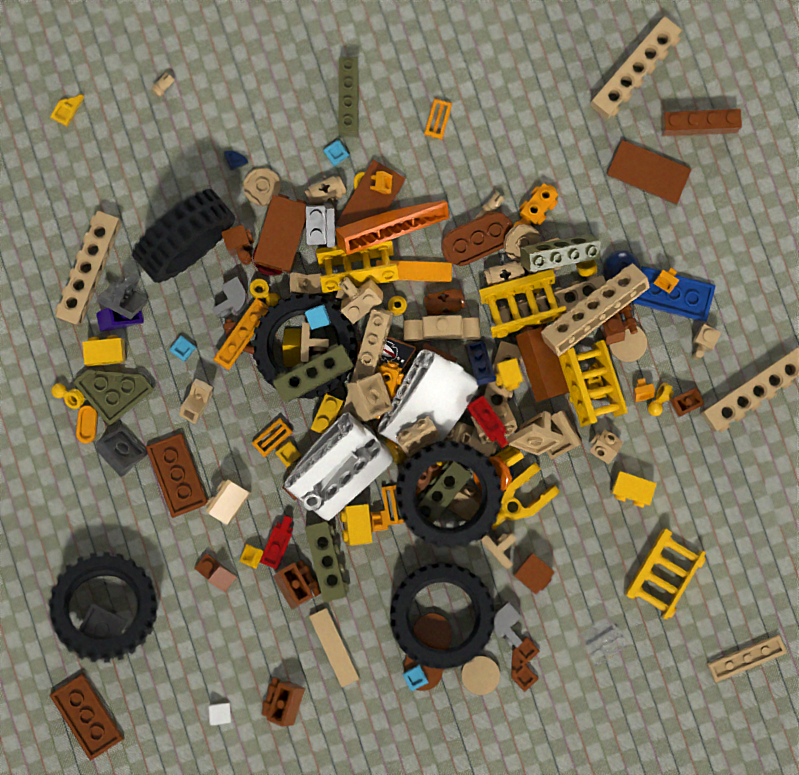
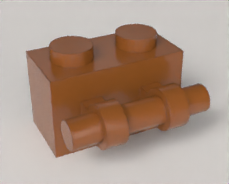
(239, 242)
(614, 329)
(294, 586)
(282, 702)

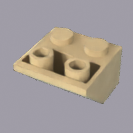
(227, 501)

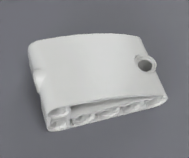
(429, 389)
(338, 466)

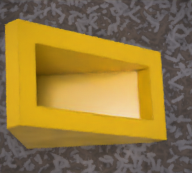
(292, 347)

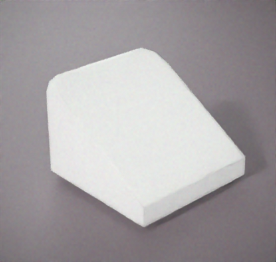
(219, 713)

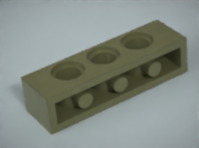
(348, 97)
(560, 252)
(283, 380)
(460, 475)
(328, 591)

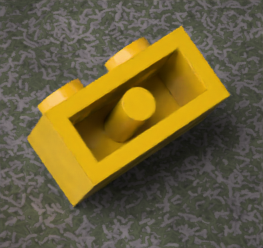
(104, 351)
(508, 375)
(328, 413)
(633, 489)
(356, 524)

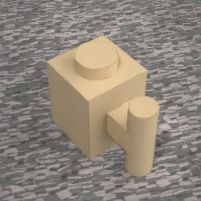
(704, 340)

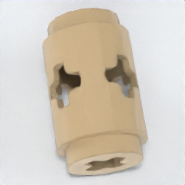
(333, 186)
(492, 275)

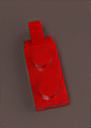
(488, 421)
(277, 543)

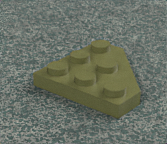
(113, 392)

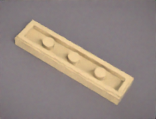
(334, 647)
(746, 658)

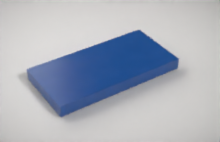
(687, 299)

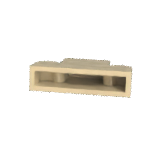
(441, 329)

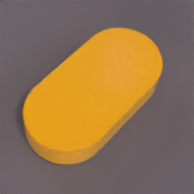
(87, 424)

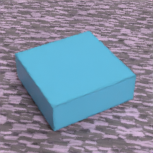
(336, 153)
(317, 317)
(182, 348)
(415, 678)

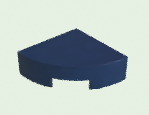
(235, 159)

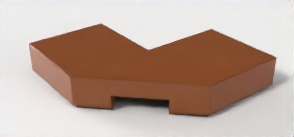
(519, 670)

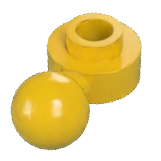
(271, 298)
(397, 311)
(663, 394)
(72, 398)

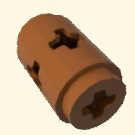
(436, 303)

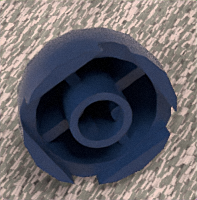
(616, 262)

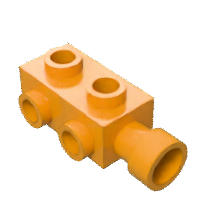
(540, 204)
(396, 378)

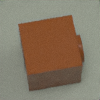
(534, 573)

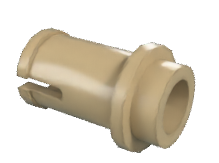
(160, 87)

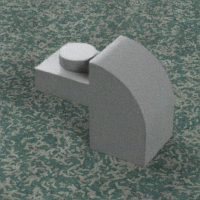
(236, 298)
(504, 619)

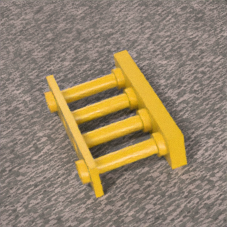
(335, 255)
(522, 285)
(578, 389)
(646, 573)

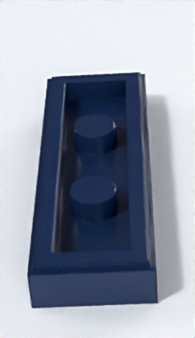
(480, 363)

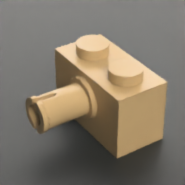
(359, 300)

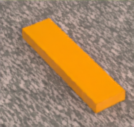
(422, 271)
(241, 335)

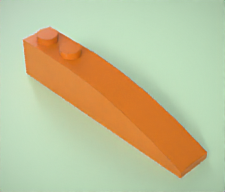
(389, 225)

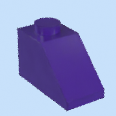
(112, 320)

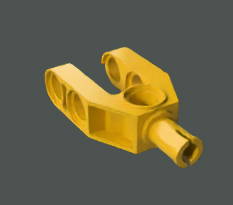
(533, 507)

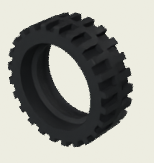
(183, 235)
(290, 308)
(463, 533)
(95, 567)
(482, 604)

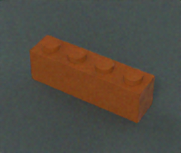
(701, 122)

